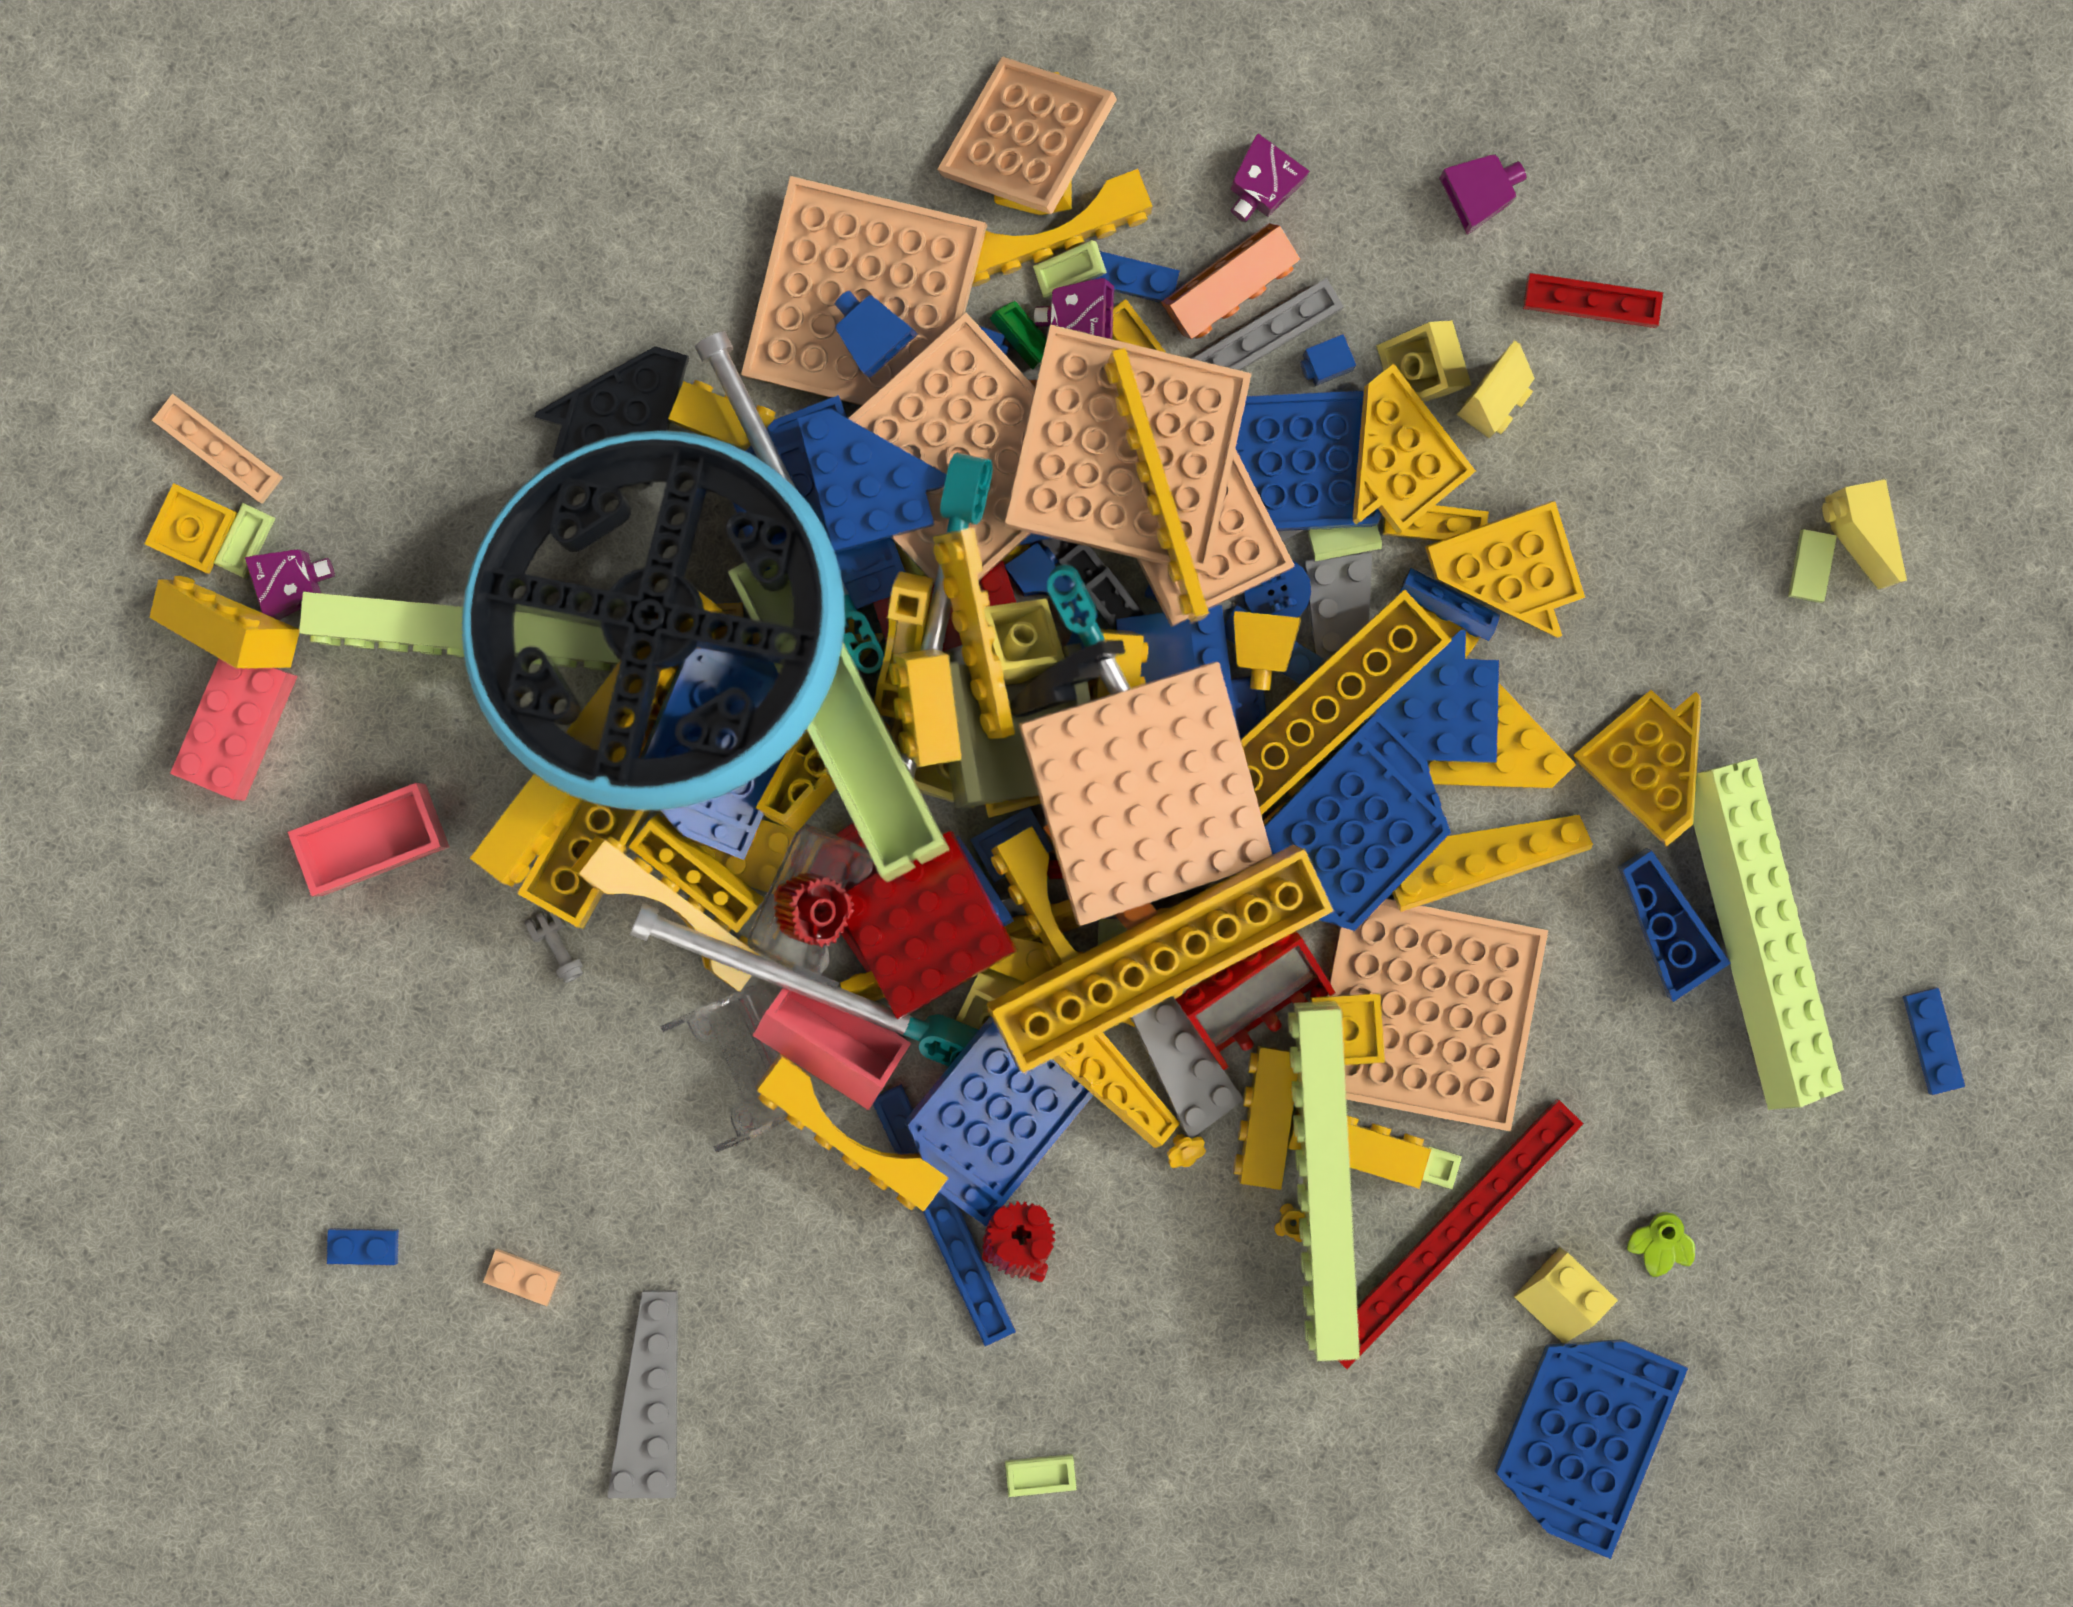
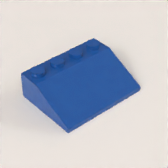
(1182, 646)

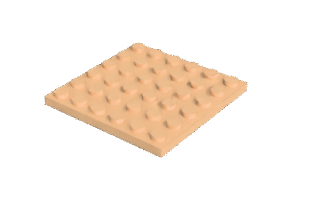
(865, 244)
(953, 401)
(1075, 460)
(1146, 792)
(1451, 1006)

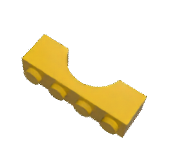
(906, 630)

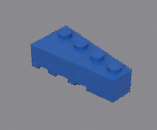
(1673, 931)

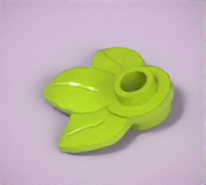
(1660, 1249)

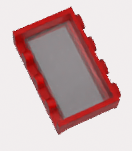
(1251, 993)

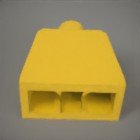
(1264, 644)

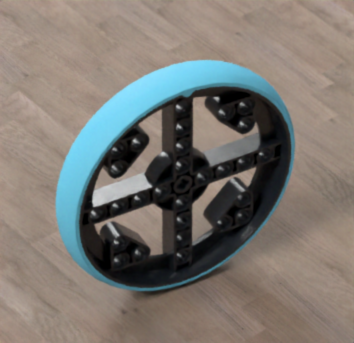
(546, 507)

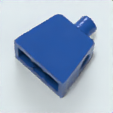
(871, 332)

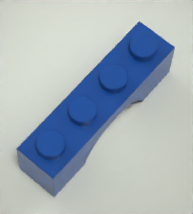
(1031, 574)

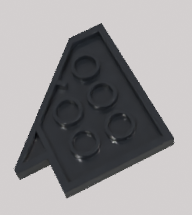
(621, 402)

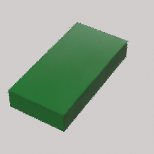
(1020, 333)

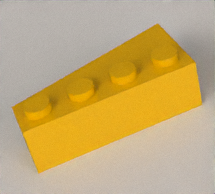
(223, 625)
(797, 785)

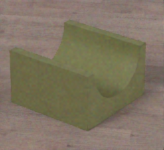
(995, 767)

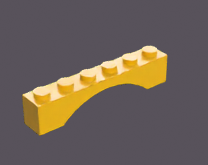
(1118, 203)
(1025, 867)
(615, 873)
(907, 1174)

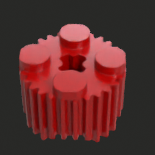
(812, 909)
(1022, 1220)

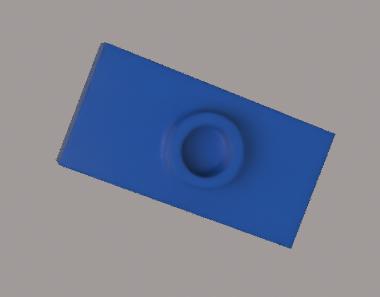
(1248, 705)

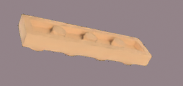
(217, 448)

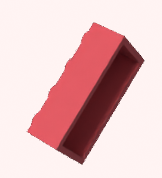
(233, 728)
(368, 839)
(832, 1045)

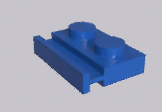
(1002, 832)

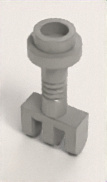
(569, 969)

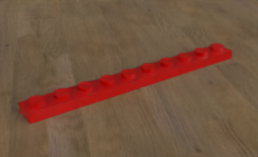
(1463, 1222)

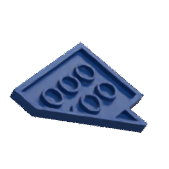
(865, 482)
(1449, 707)

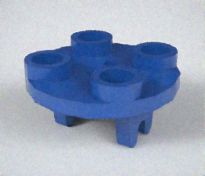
(1282, 603)

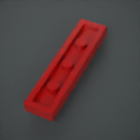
(1593, 300)

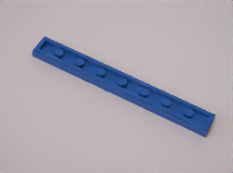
(950, 1231)

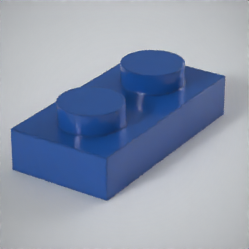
(362, 1246)

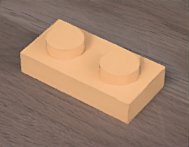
(521, 1277)

